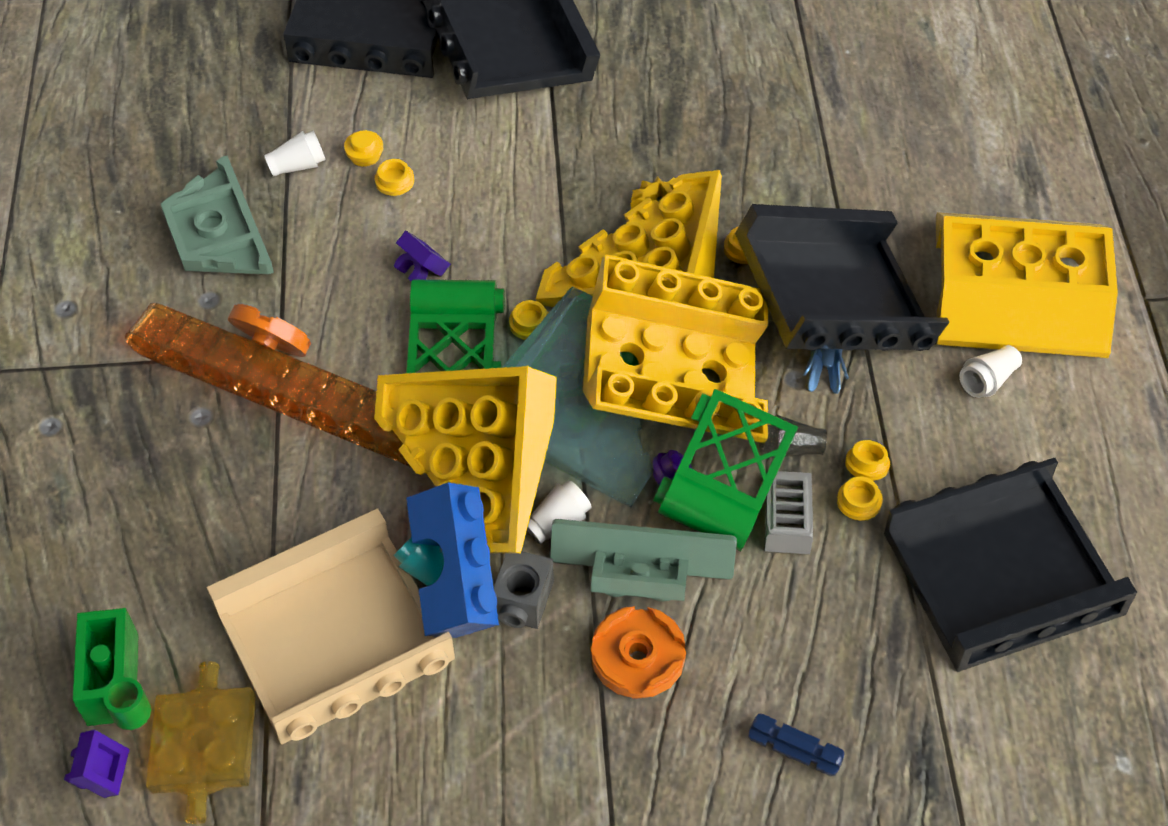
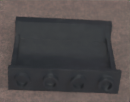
(362, 35)
(513, 44)
(834, 279)
(1003, 565)

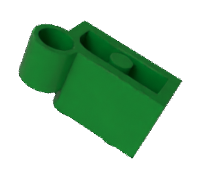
(108, 670)

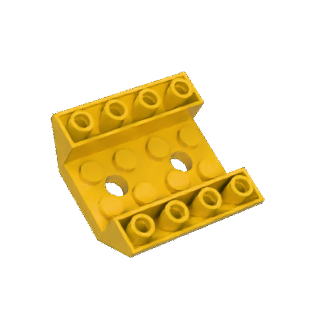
(1026, 290)
(674, 330)

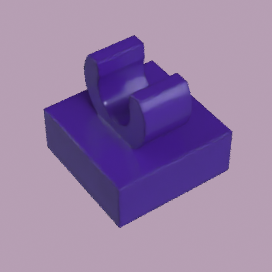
(419, 255)
(98, 764)

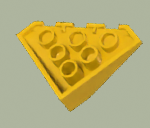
(670, 233)
(476, 432)

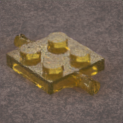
(201, 741)

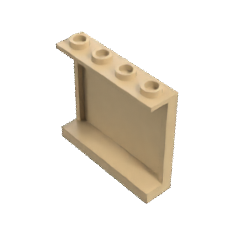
(328, 626)

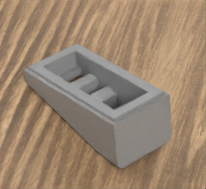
(789, 539)

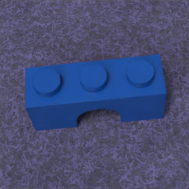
(464, 593)

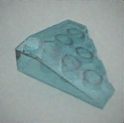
(584, 441)

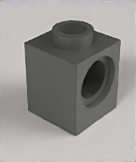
(528, 573)

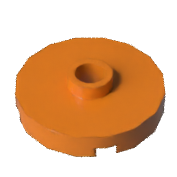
(269, 331)
(641, 631)

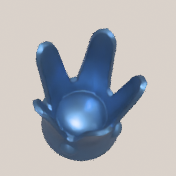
(831, 359)

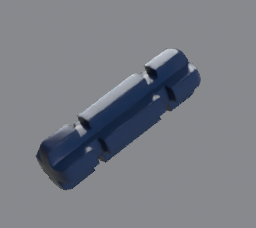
(796, 744)

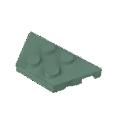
(215, 225)

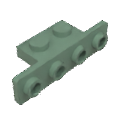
(642, 558)

